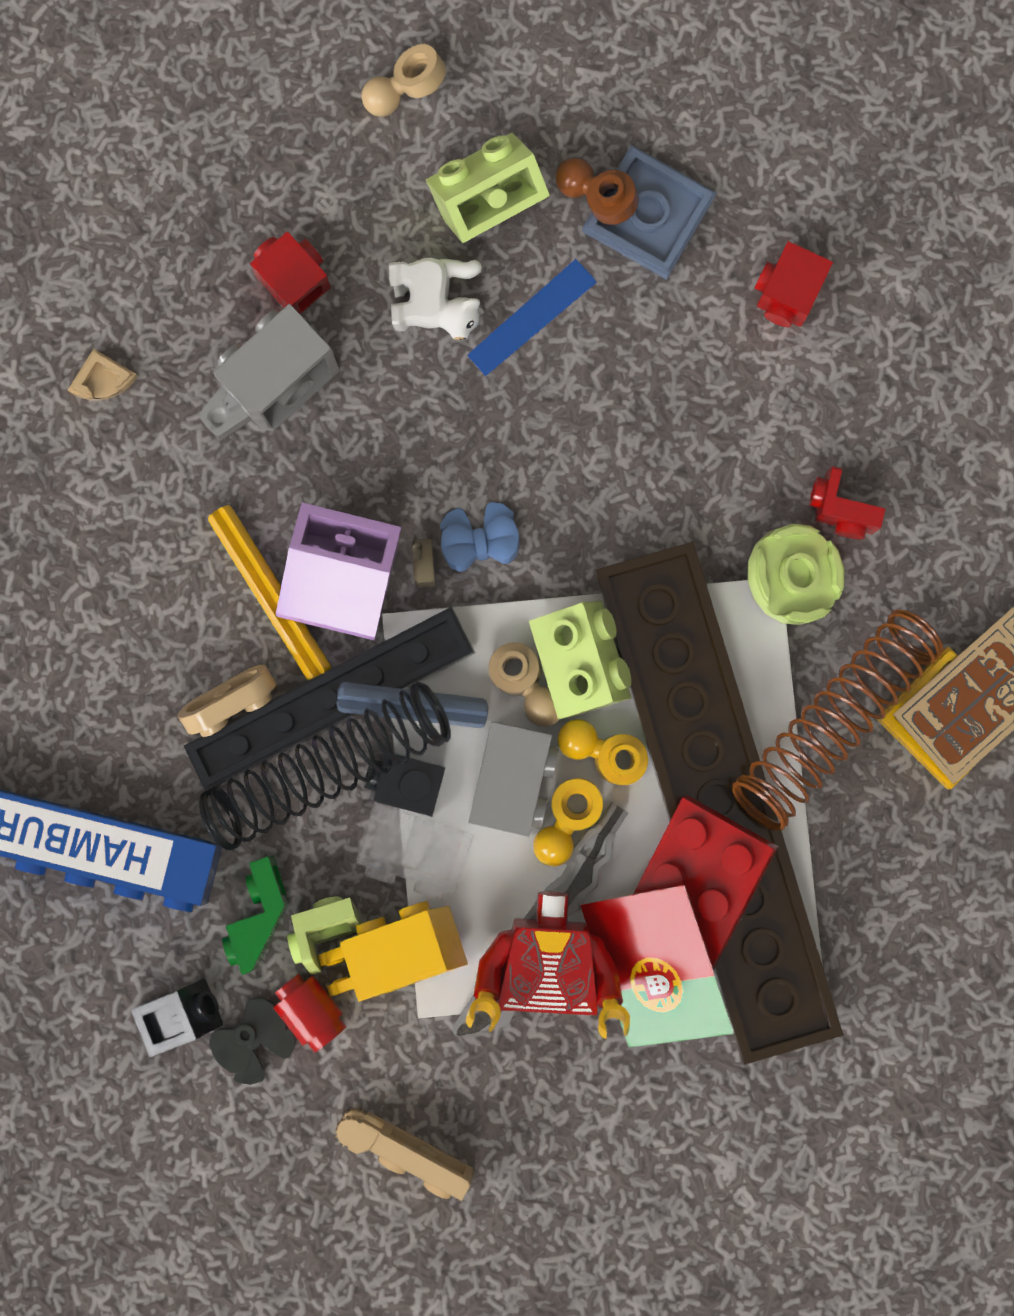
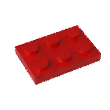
(715, 863)

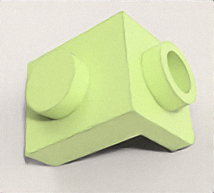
(326, 921)

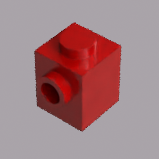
(290, 271)
(791, 285)

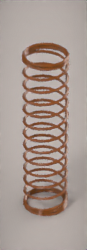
(915, 654)

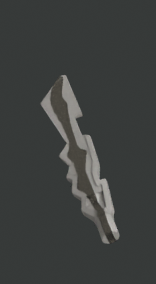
(577, 881)

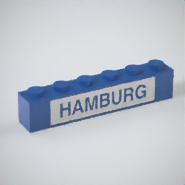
(107, 850)

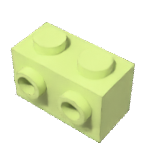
(487, 186)
(581, 659)

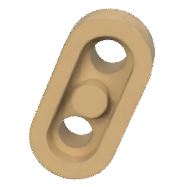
(244, 691)

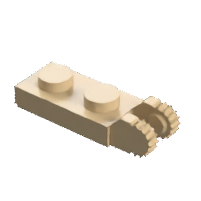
(404, 1152)

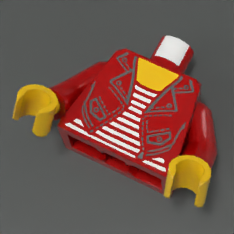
(548, 969)

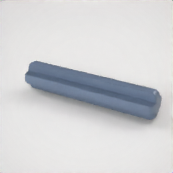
(459, 709)

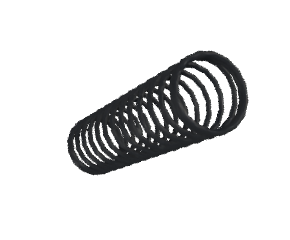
(229, 802)

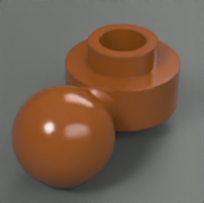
(576, 178)

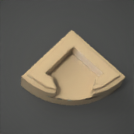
(101, 378)

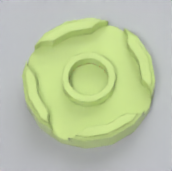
(795, 574)

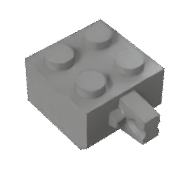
(269, 375)

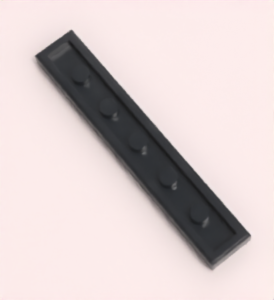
(313, 705)

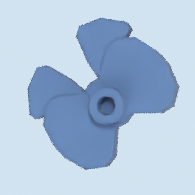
(497, 539)

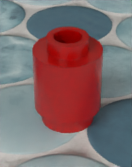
(309, 1012)

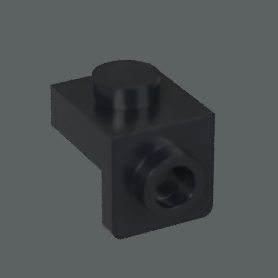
(407, 785)

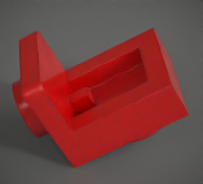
(849, 516)

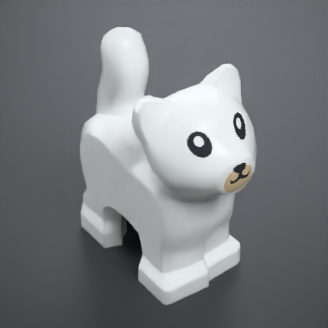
(429, 290)

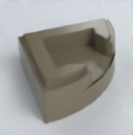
(423, 563)

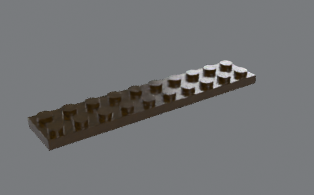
(699, 749)

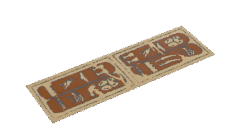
(967, 703)

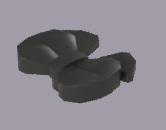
(235, 1047)

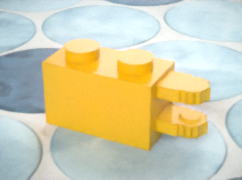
(397, 953)

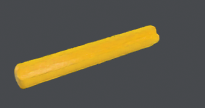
(267, 590)

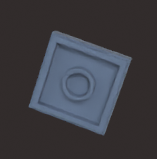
(665, 217)

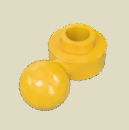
(580, 740)
(554, 843)

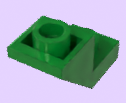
(251, 936)

